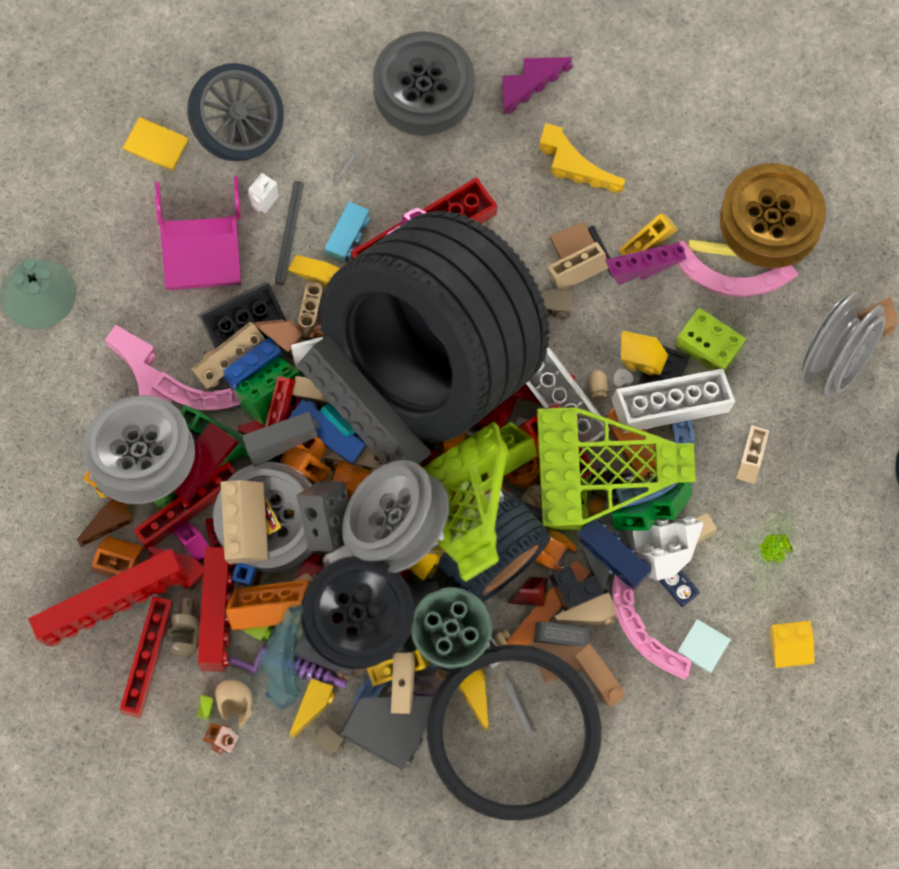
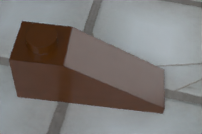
(109, 519)

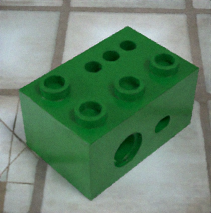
(257, 391)

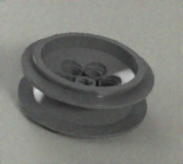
(431, 55)

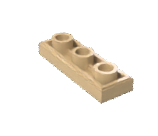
(402, 671)

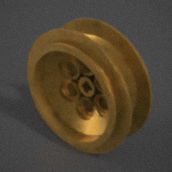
(779, 187)

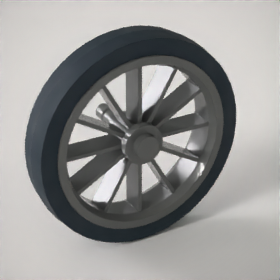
(235, 112)

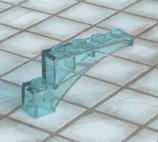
(278, 660)

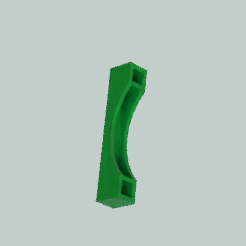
(198, 422)

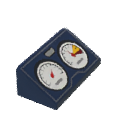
(680, 588)

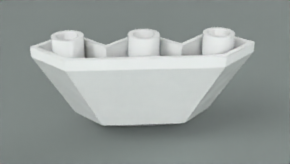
(666, 545)

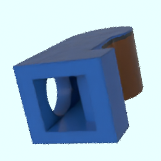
(248, 575)

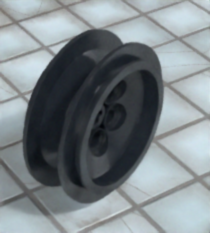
(382, 588)

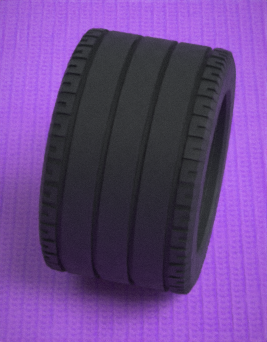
(439, 322)

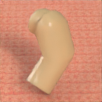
(500, 637)

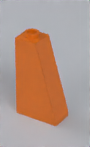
(635, 464)

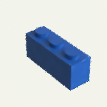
(251, 362)

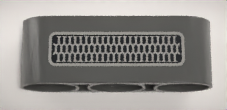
(561, 634)

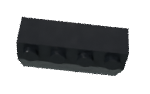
(233, 314)

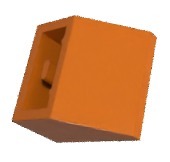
(115, 556)

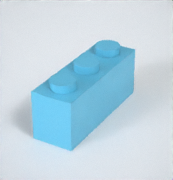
(347, 232)

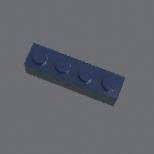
(614, 554)

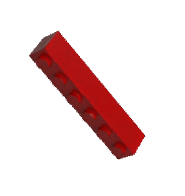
(181, 511)
(146, 657)

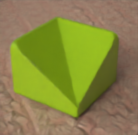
(205, 707)

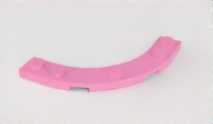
(734, 285)
(195, 398)
(635, 631)

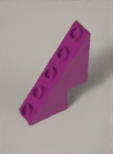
(535, 76)
(645, 262)

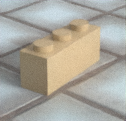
(578, 266)

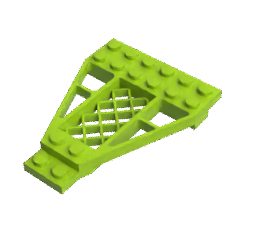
(457, 470)
(561, 471)

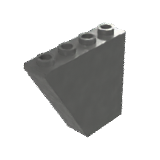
(387, 733)

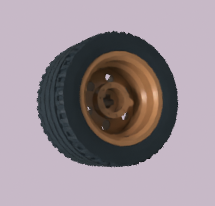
(517, 545)

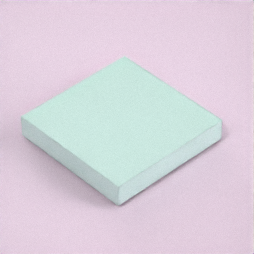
(703, 646)

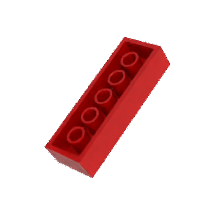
(214, 623)

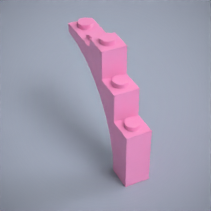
(137, 356)

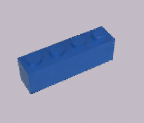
(348, 448)

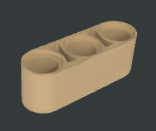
(310, 301)

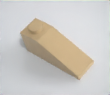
(753, 454)
(593, 612)

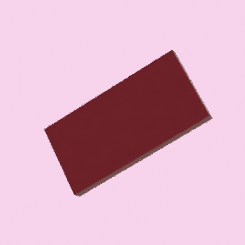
(210, 452)

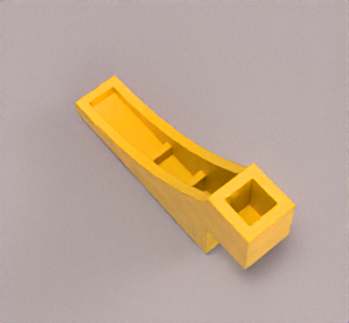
(572, 165)

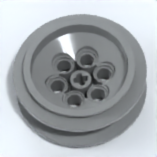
(843, 344)
(150, 475)
(278, 482)
(395, 515)

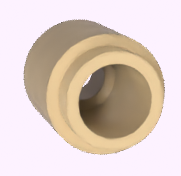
(598, 385)

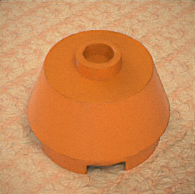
(525, 475)

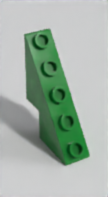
(644, 515)

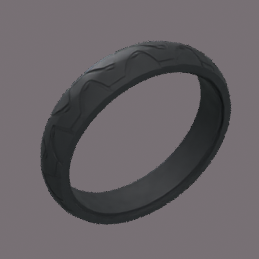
(591, 742)

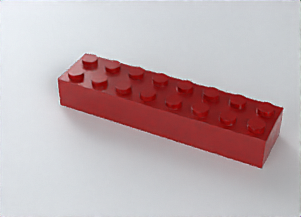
(466, 200)
(108, 598)

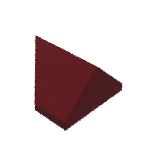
(532, 592)

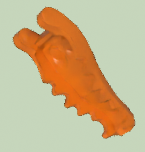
(554, 551)

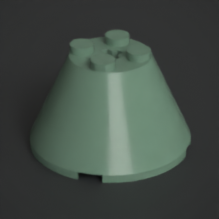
(38, 293)
(453, 611)

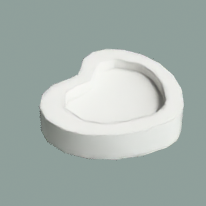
(622, 377)

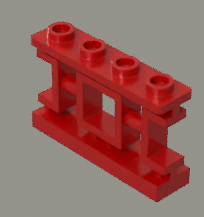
(280, 405)

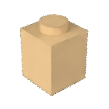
(708, 527)

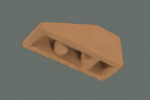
(599, 676)

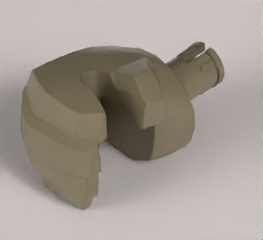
(186, 628)

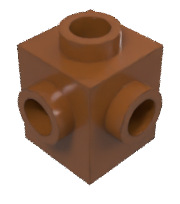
(220, 738)

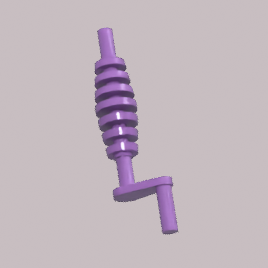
(304, 669)

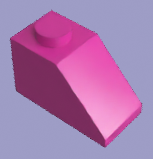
(191, 540)

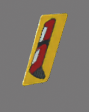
(271, 520)

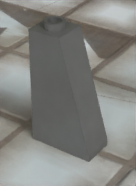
(279, 437)

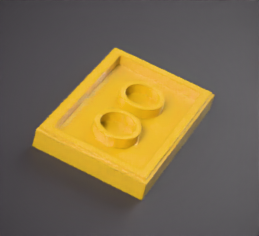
(156, 143)

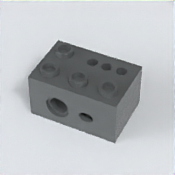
(322, 514)

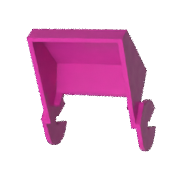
(200, 250)

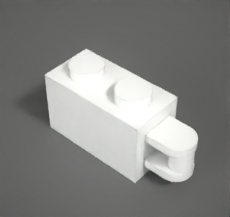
(263, 193)

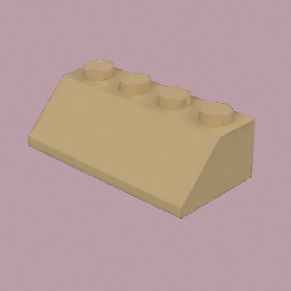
(244, 521)

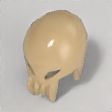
(234, 698)

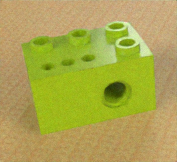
(710, 341)

